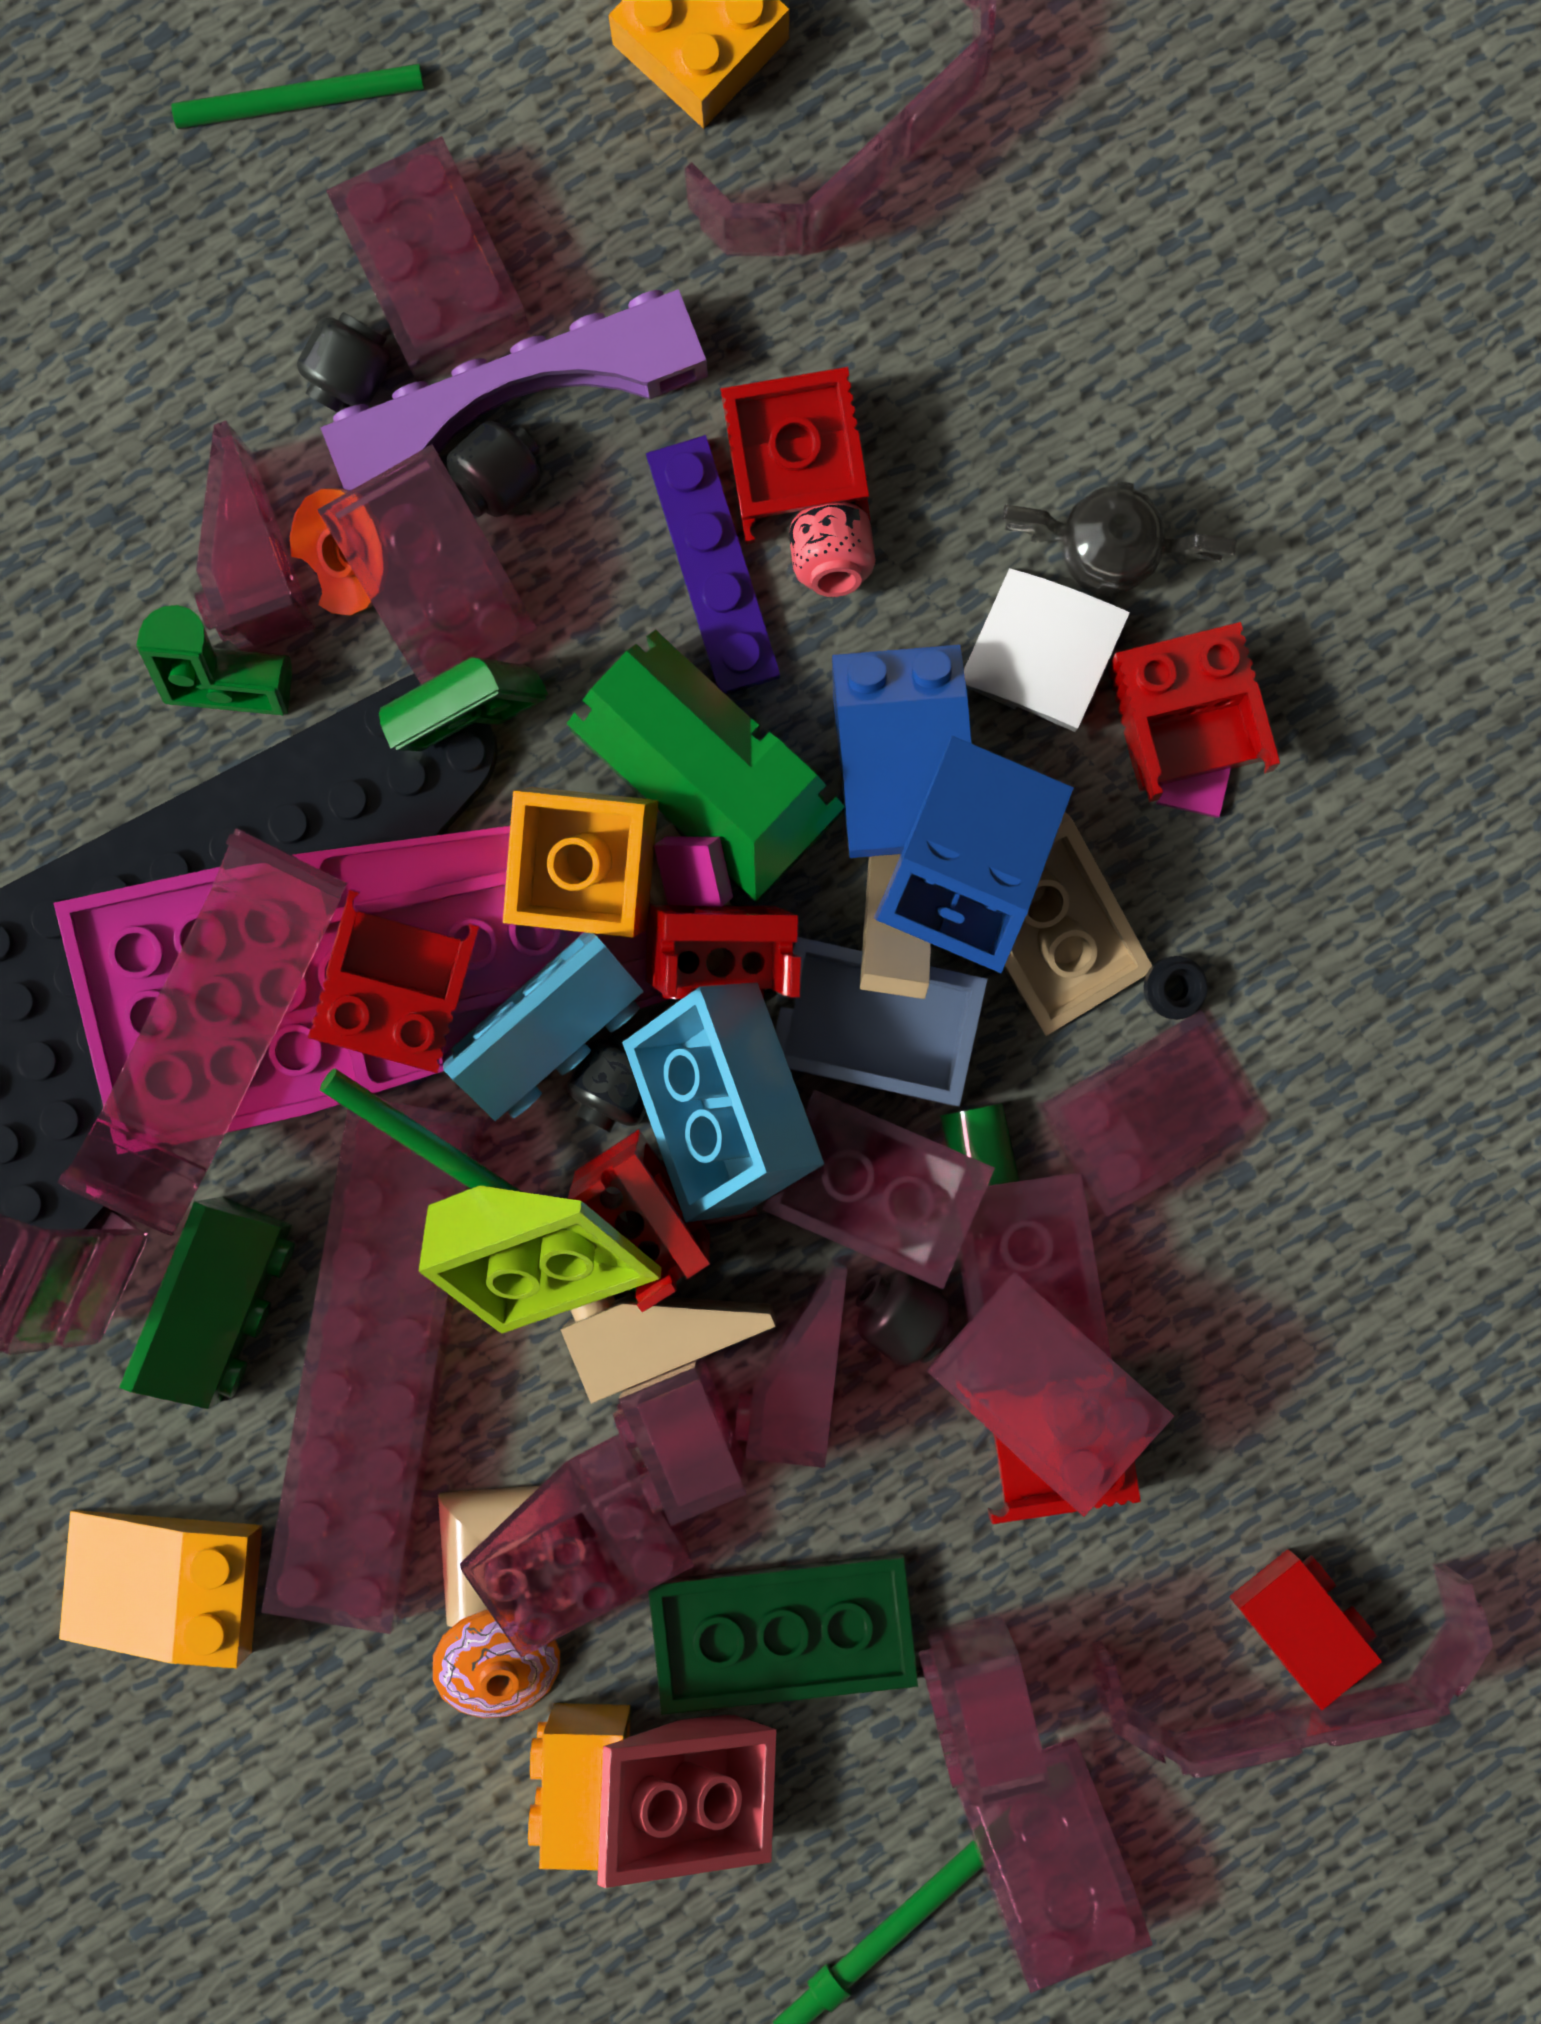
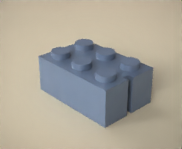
(880, 1037)

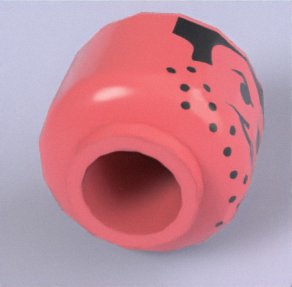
(832, 548)

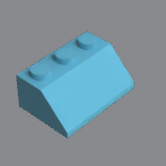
(543, 1027)

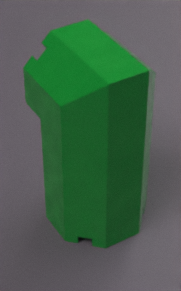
(703, 761)

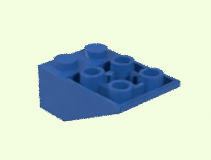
(975, 854)

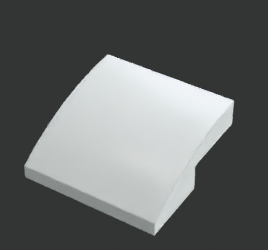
(1044, 648)

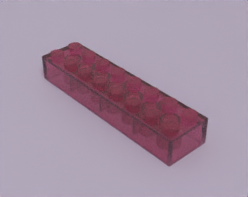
(367, 1384)

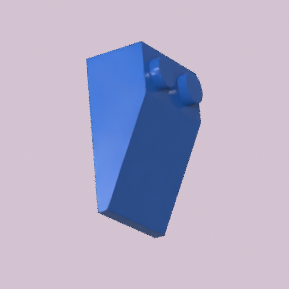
(891, 735)

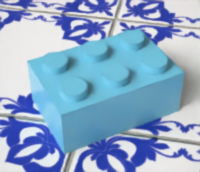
(722, 1101)

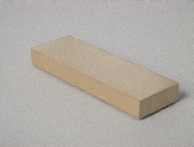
(890, 958)

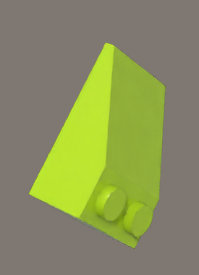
(526, 1255)

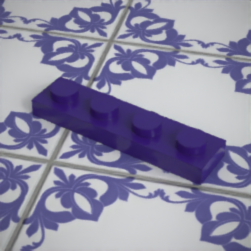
(713, 565)

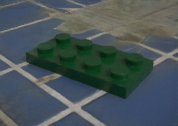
(783, 1634)

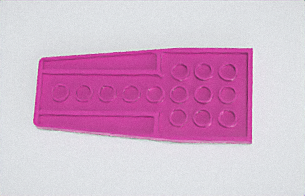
(130, 937)

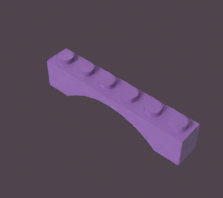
(634, 351)

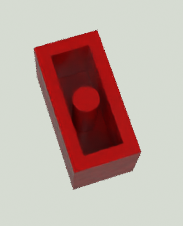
(1306, 1628)

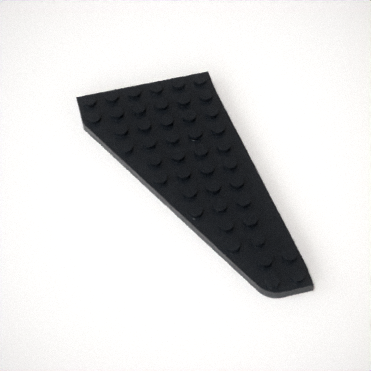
(304, 795)

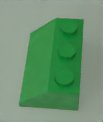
(209, 1304)

